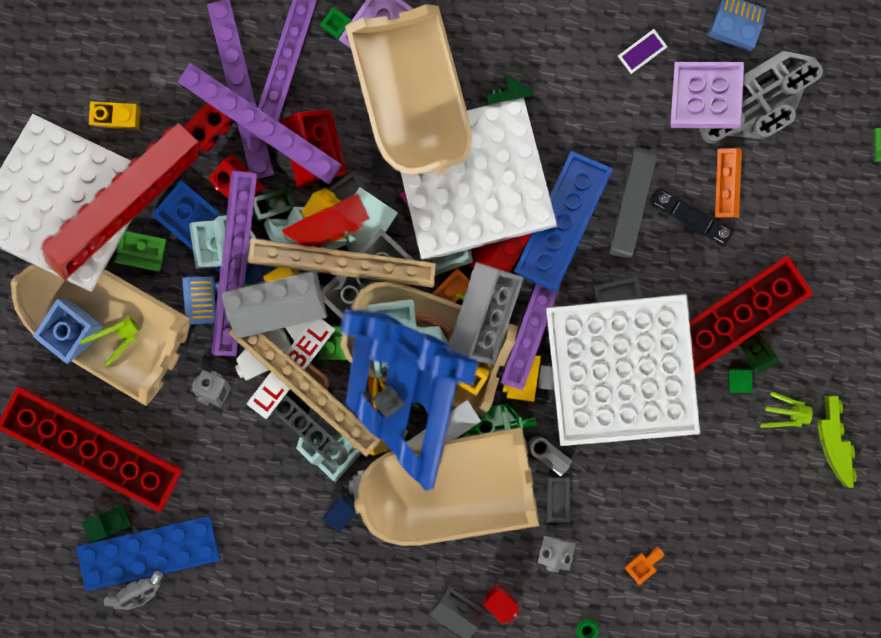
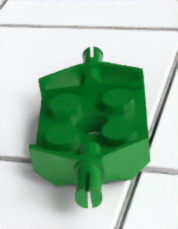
(501, 418)

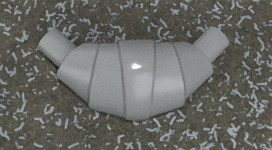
(135, 593)

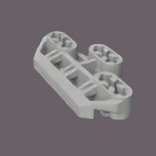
(770, 98)

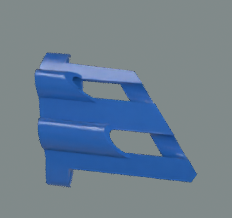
(420, 371)

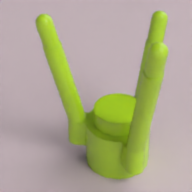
(125, 329)
(800, 414)

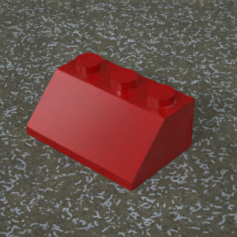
(319, 130)
(329, 223)
(499, 254)

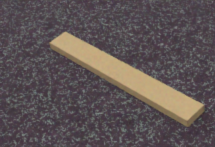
(341, 263)
(309, 391)

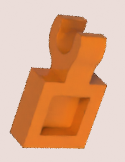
(642, 567)

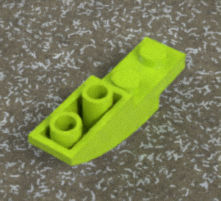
(837, 452)

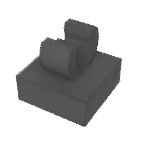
(388, 401)

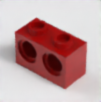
(201, 121)
(222, 184)
(501, 604)

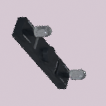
(692, 217)

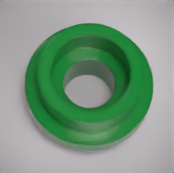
(587, 622)

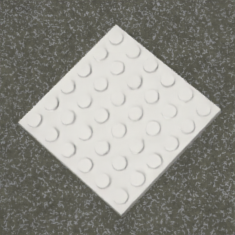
(45, 185)
(489, 195)
(623, 370)

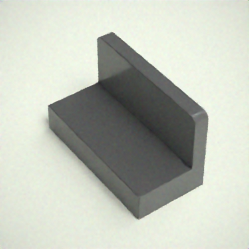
(458, 613)

